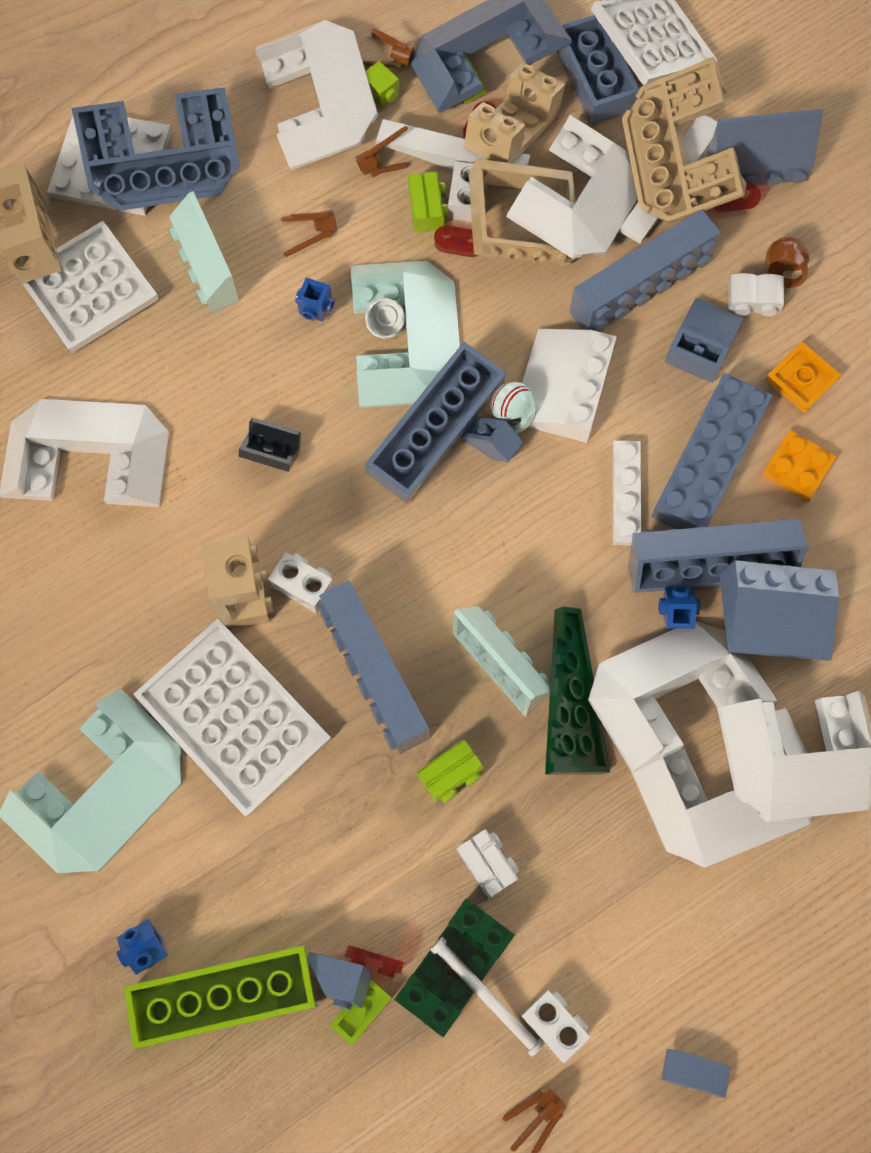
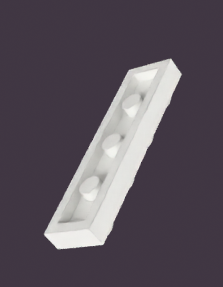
(626, 491)

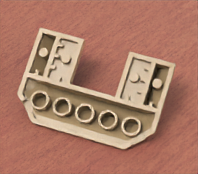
(657, 148)

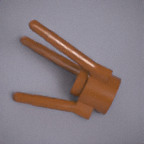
(400, 51)
(369, 160)
(323, 222)
(548, 1107)

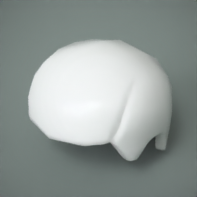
(385, 318)

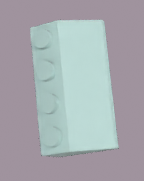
(202, 254)

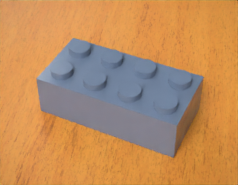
(597, 71)

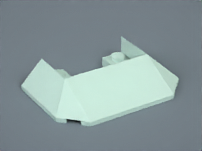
(430, 323)
(115, 806)

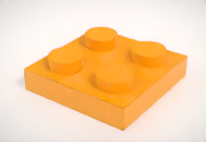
(803, 377)
(799, 465)

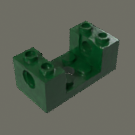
(435, 994)

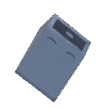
(703, 340)

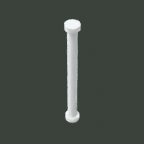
(487, 997)

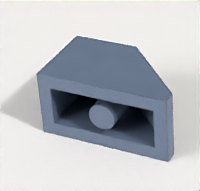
(493, 438)
(341, 980)

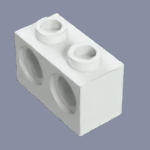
(461, 192)
(297, 587)
(550, 1030)

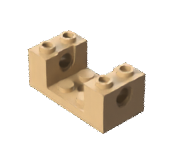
(519, 120)
(29, 238)
(236, 582)

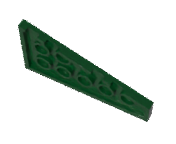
(574, 729)

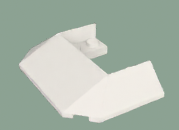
(340, 85)
(601, 207)
(124, 431)
(632, 680)
(800, 783)
(706, 828)

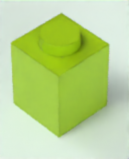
(383, 84)

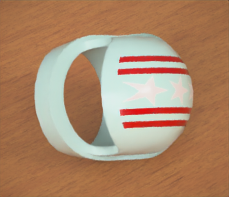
(514, 401)

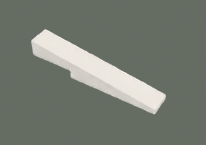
(697, 144)
(431, 145)

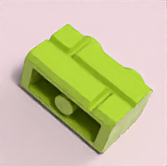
(426, 201)
(450, 772)

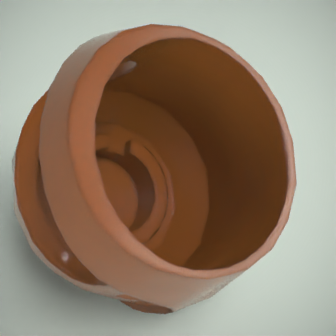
(789, 252)

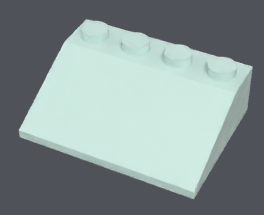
(500, 659)

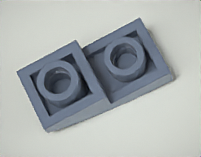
(696, 1073)

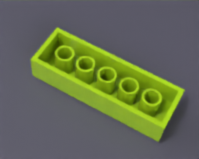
(220, 997)

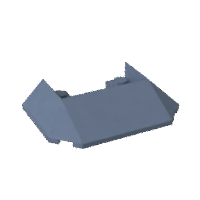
(442, 51)
(164, 175)

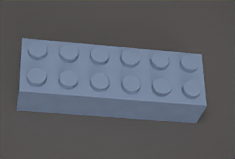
(644, 272)
(435, 422)
(712, 454)
(700, 553)
(374, 666)

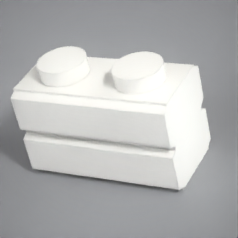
(488, 864)

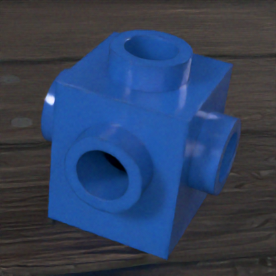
(314, 300)
(679, 607)
(141, 947)

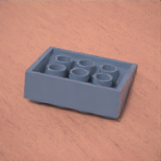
(771, 146)
(779, 610)

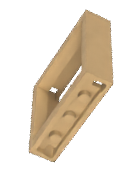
(514, 176)

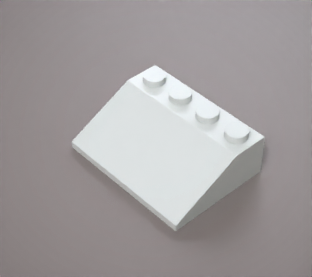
(567, 380)

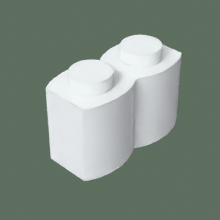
(755, 294)

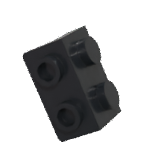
(271, 445)

